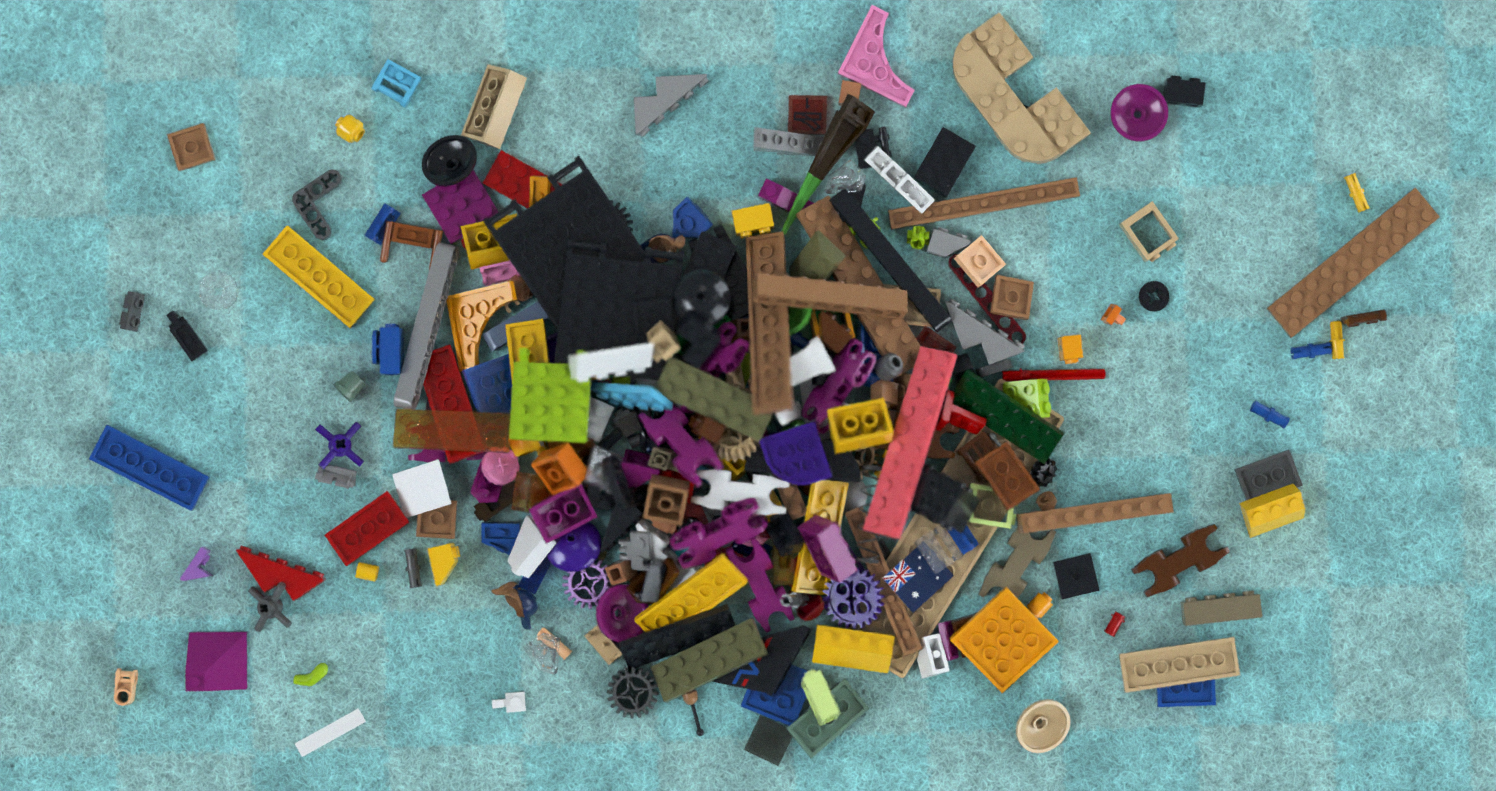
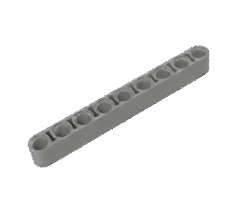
(426, 326)

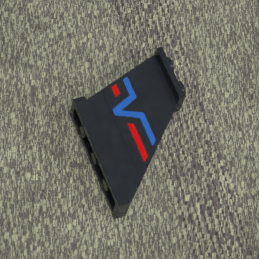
(770, 670)

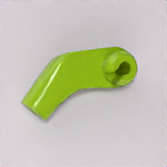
(313, 677)

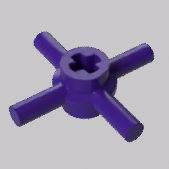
(338, 438)

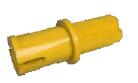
(1337, 340)

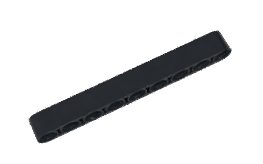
(890, 260)

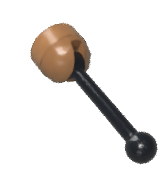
(690, 698)

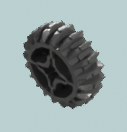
(637, 708)

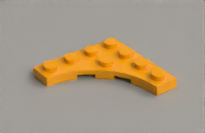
(470, 314)

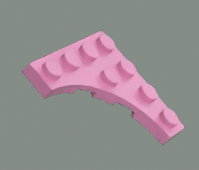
(868, 63)

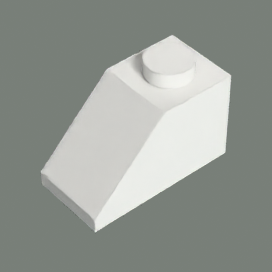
(932, 657)

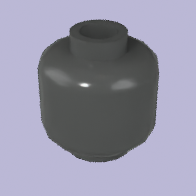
(888, 366)

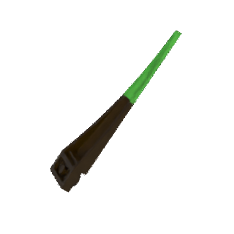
(841, 134)

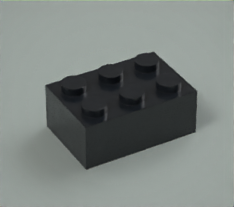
(944, 162)

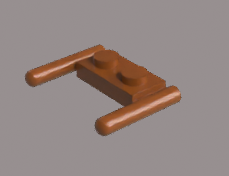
(409, 235)

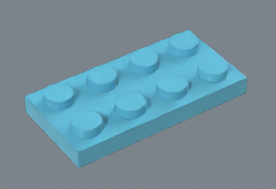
(631, 396)

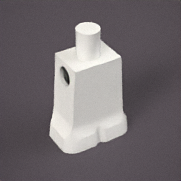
(810, 362)

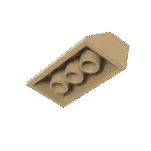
(494, 106)

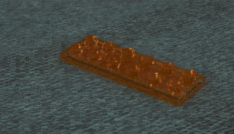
(452, 430)

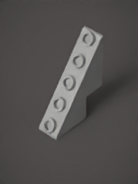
(669, 93)
(786, 142)
(974, 332)

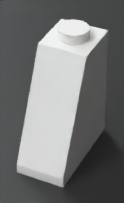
(528, 549)

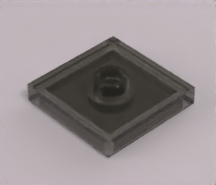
(768, 740)

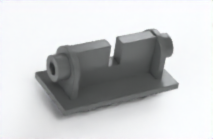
(131, 319)

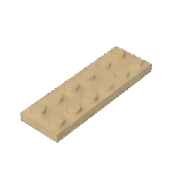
(1179, 664)

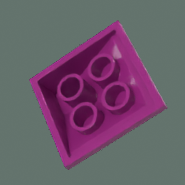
(216, 661)

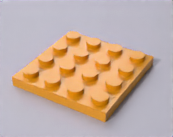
(1004, 639)

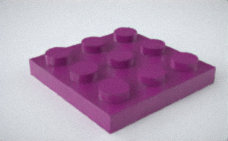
(460, 205)

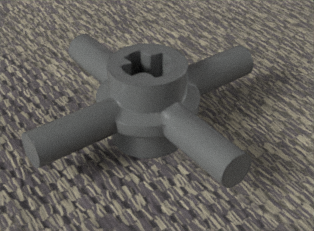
(270, 607)

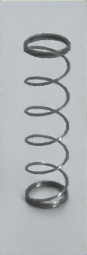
(871, 559)

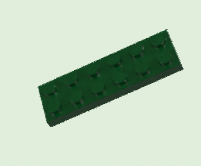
(1007, 416)

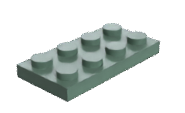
(813, 737)

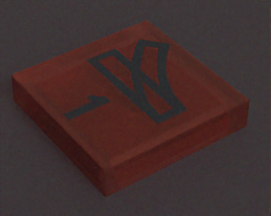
(807, 114)

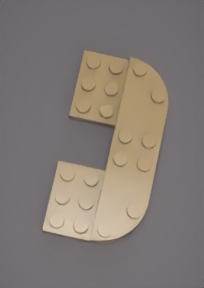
(1028, 134)

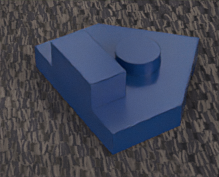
(689, 220)

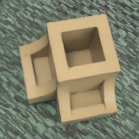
(664, 341)

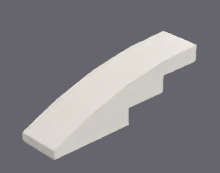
(899, 179)

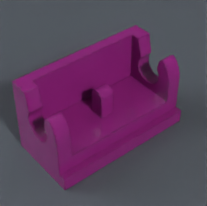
(483, 489)

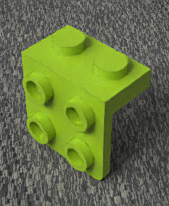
(1031, 394)

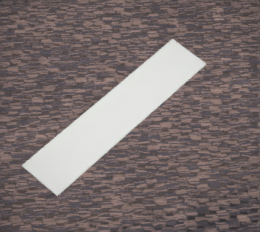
(330, 732)

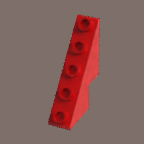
(271, 572)

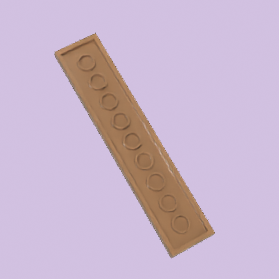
(1353, 262)
(768, 329)
(887, 334)

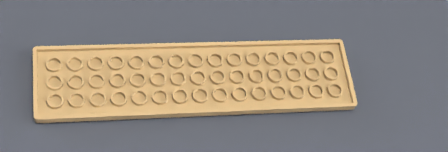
(989, 508)

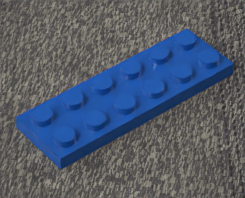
(149, 467)

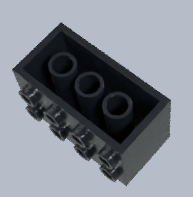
(943, 500)

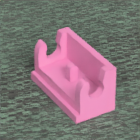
(498, 273)

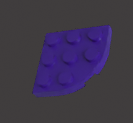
(797, 455)

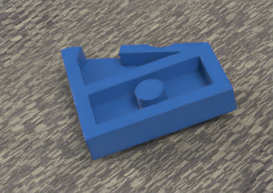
(500, 535)

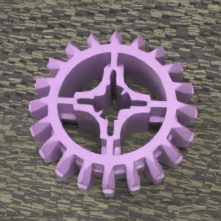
(594, 598)

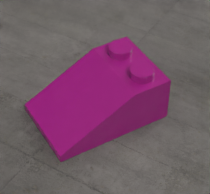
(562, 513)

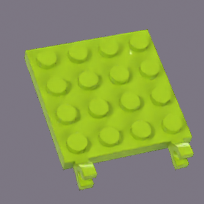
(548, 402)

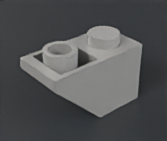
(945, 244)

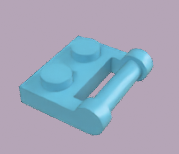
(401, 78)

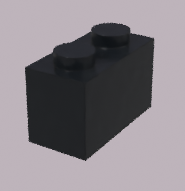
(1184, 92)

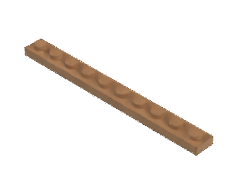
(985, 203)

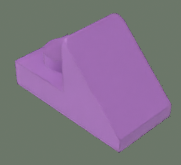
(194, 569)

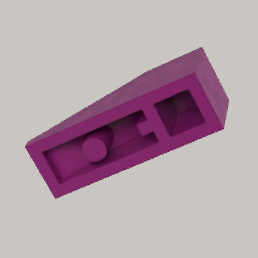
(779, 196)

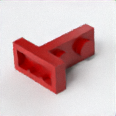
(958, 416)

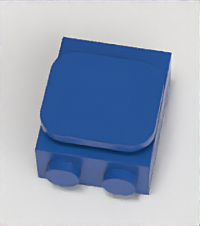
(388, 349)

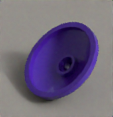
(580, 552)

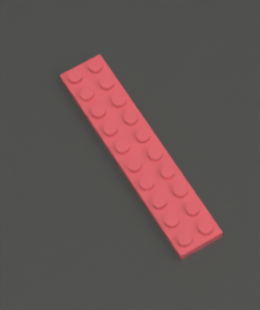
(910, 442)

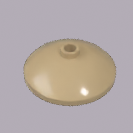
(1047, 731)

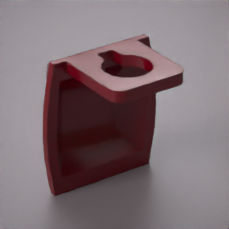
(812, 609)

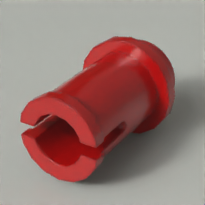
(1114, 624)

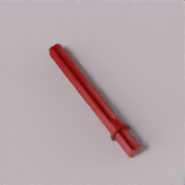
(1073, 374)

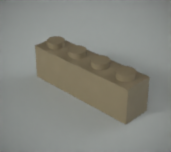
(1221, 609)

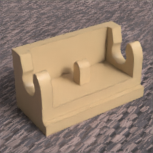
(605, 647)

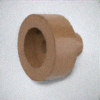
(1046, 500)

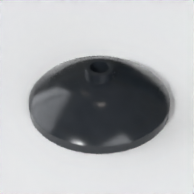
(444, 155)
(715, 291)

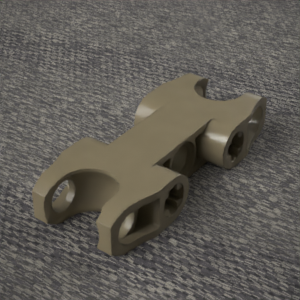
(1024, 551)

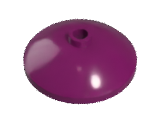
(1150, 105)
(623, 625)

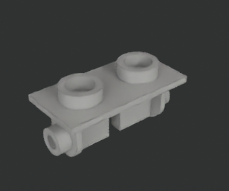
(343, 477)

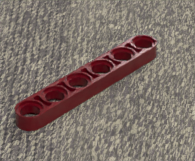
(983, 302)

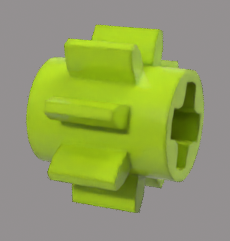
(918, 237)

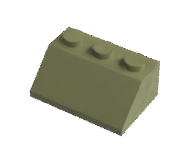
(817, 259)

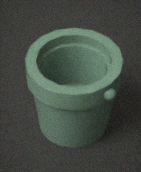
(349, 386)

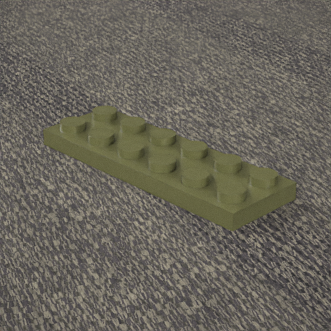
(711, 398)
(709, 660)

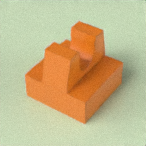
(1112, 315)

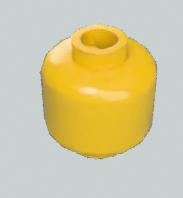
(349, 128)

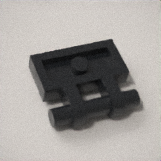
(866, 143)

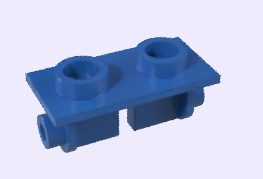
(377, 228)
(964, 541)

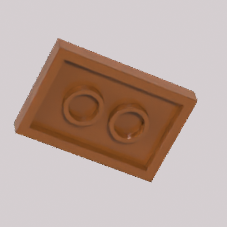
(1007, 476)

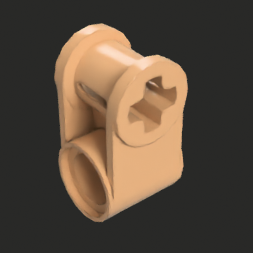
(125, 685)

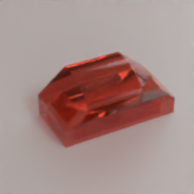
(930, 339)

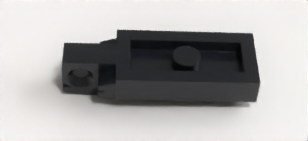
(186, 336)

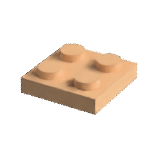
(979, 261)

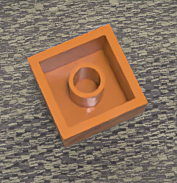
(560, 468)

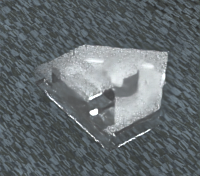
(847, 176)
(544, 652)

